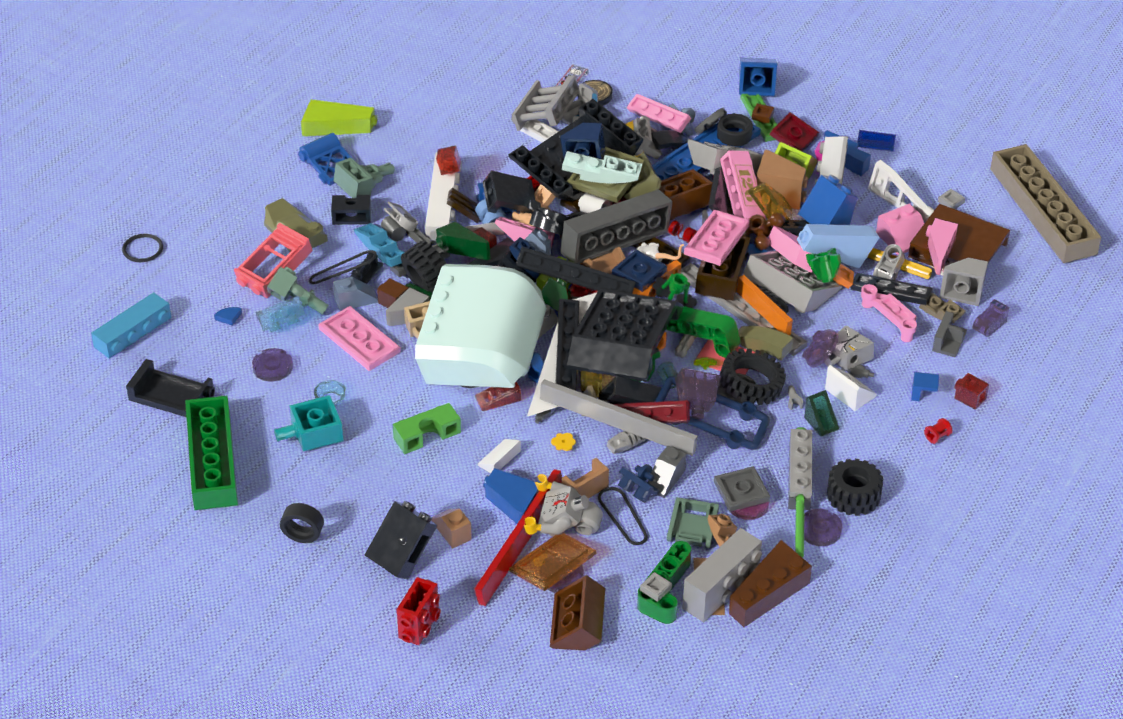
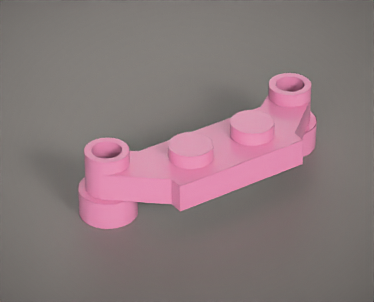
(891, 309)

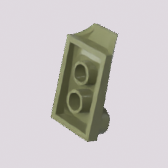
(647, 181)
(290, 216)

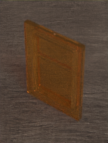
(552, 561)

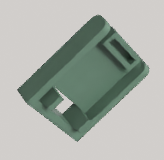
(691, 527)

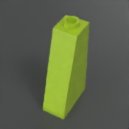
(337, 118)

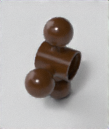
(763, 229)

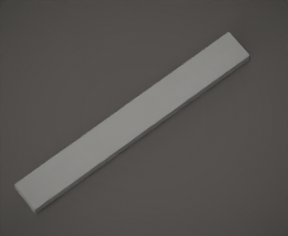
(742, 310)
(618, 417)

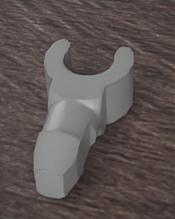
(794, 398)

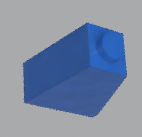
(509, 493)

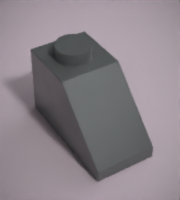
(668, 470)

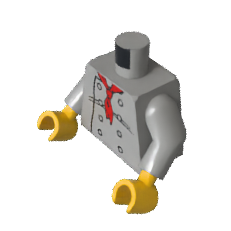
(560, 508)

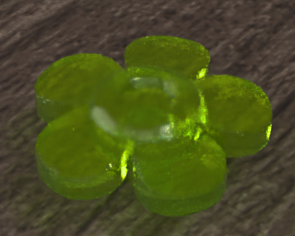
(704, 362)

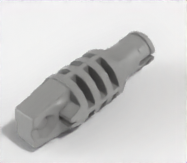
(623, 442)

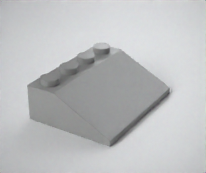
(789, 281)

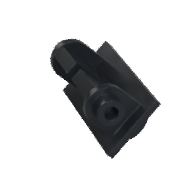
(368, 271)

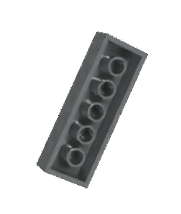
(616, 226)

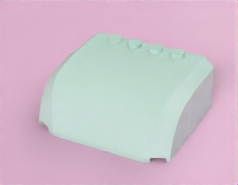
(480, 327)

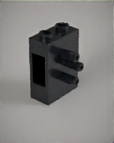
(401, 539)

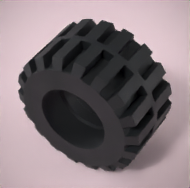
(423, 265)
(854, 487)

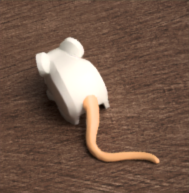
(652, 251)

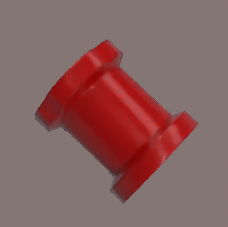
(938, 430)

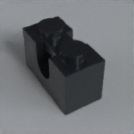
(343, 205)

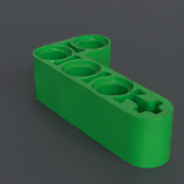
(710, 326)
(672, 568)

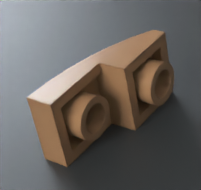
(721, 527)

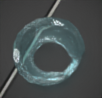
(330, 386)

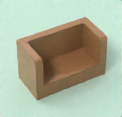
(606, 262)
(591, 482)

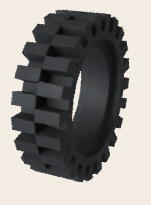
(748, 390)

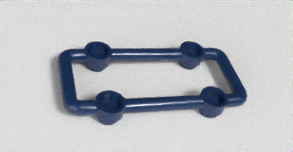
(733, 438)

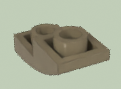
(938, 307)

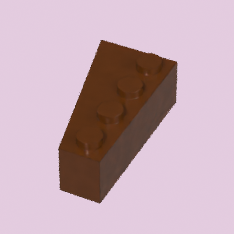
(769, 584)

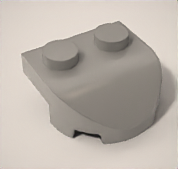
(643, 128)

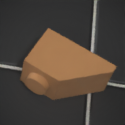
(453, 526)

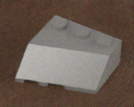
(709, 155)

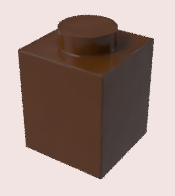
(390, 292)

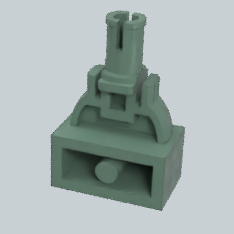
(359, 179)
(285, 284)

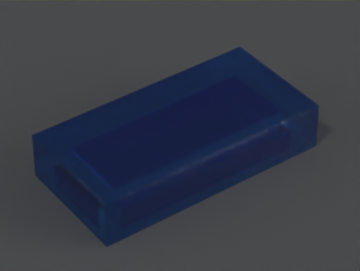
(876, 140)

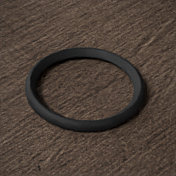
(142, 236)

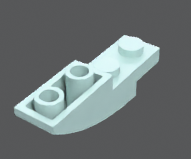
(602, 171)

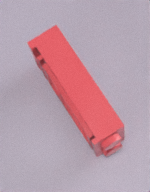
(282, 235)

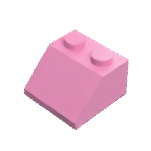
(899, 226)

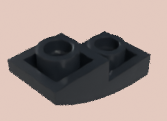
(668, 138)

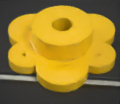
(563, 441)

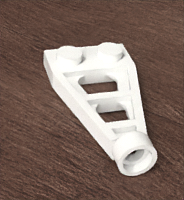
(880, 184)

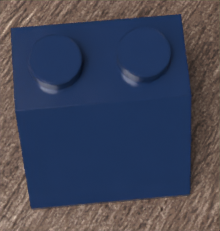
(585, 140)

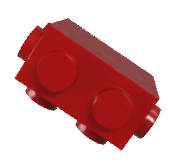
(418, 611)

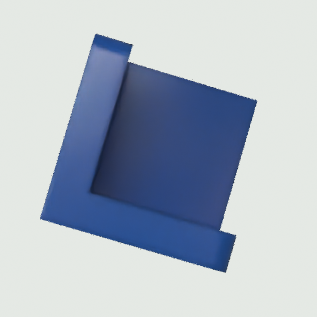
(924, 382)

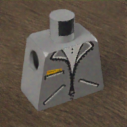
(851, 349)

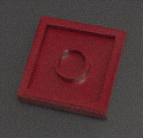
(794, 132)

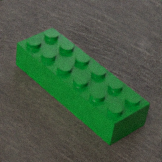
(211, 453)

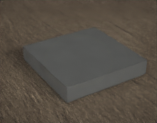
(741, 488)

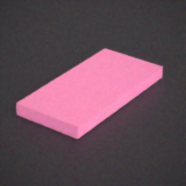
(716, 237)
(359, 338)

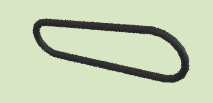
(340, 263)
(632, 511)

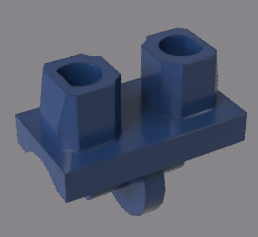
(629, 479)

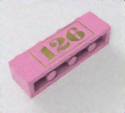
(739, 179)

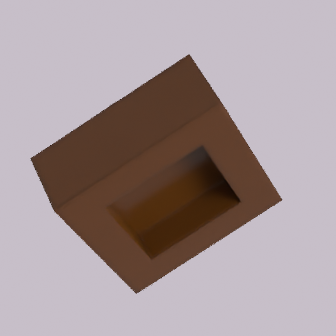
(762, 113)

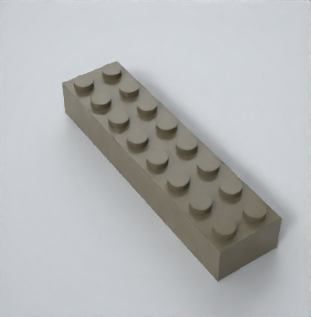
(1045, 203)

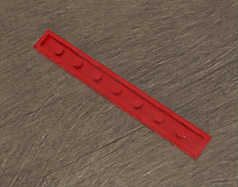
(512, 547)

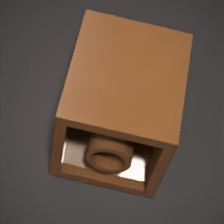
(784, 177)

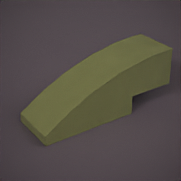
(766, 341)

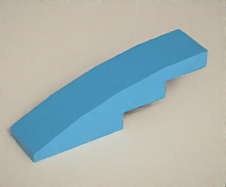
(377, 239)

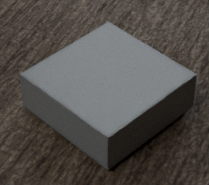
(951, 199)
(656, 586)

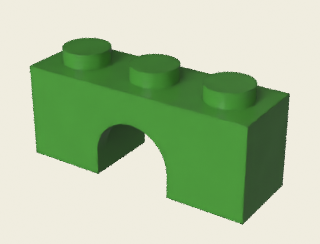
(440, 420)

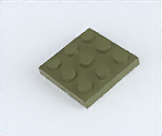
(606, 190)

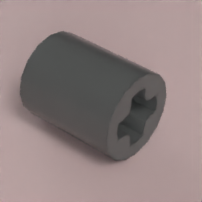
(393, 229)

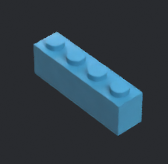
(131, 325)

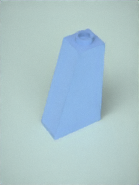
(850, 241)

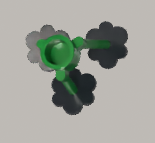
(675, 285)

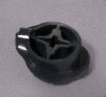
(546, 218)

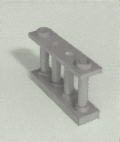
(559, 102)

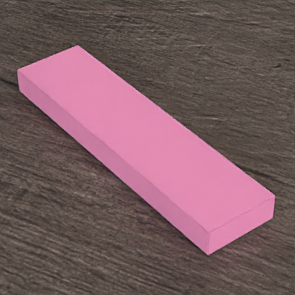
(659, 113)

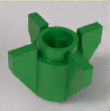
(824, 264)

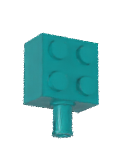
(313, 424)

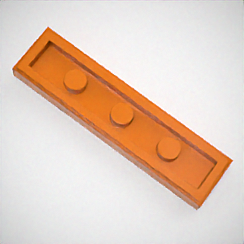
(764, 305)

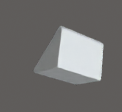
(847, 388)

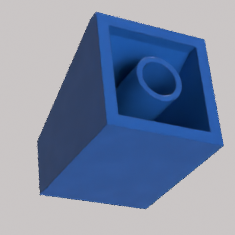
(757, 76)
(829, 203)

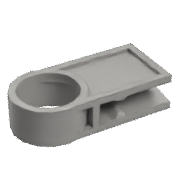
(401, 216)

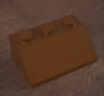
(687, 191)
(578, 615)

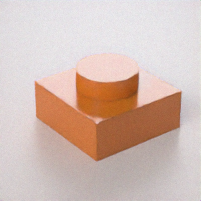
(844, 276)

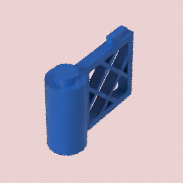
(323, 150)

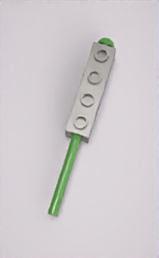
(800, 480)

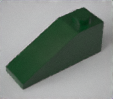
(461, 241)

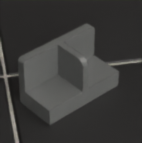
(948, 336)

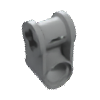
(889, 267)

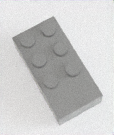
(721, 574)

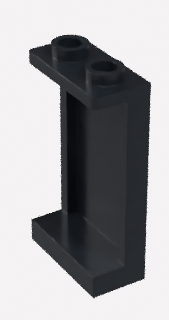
(165, 390)

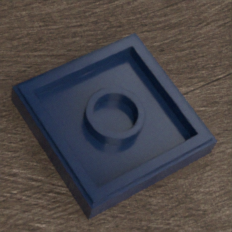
(639, 268)

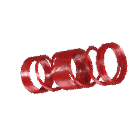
(687, 235)

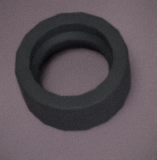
(734, 121)
(305, 513)

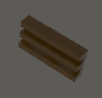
(462, 204)

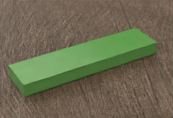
(750, 102)

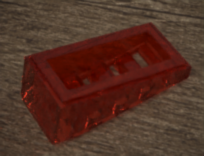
(509, 396)

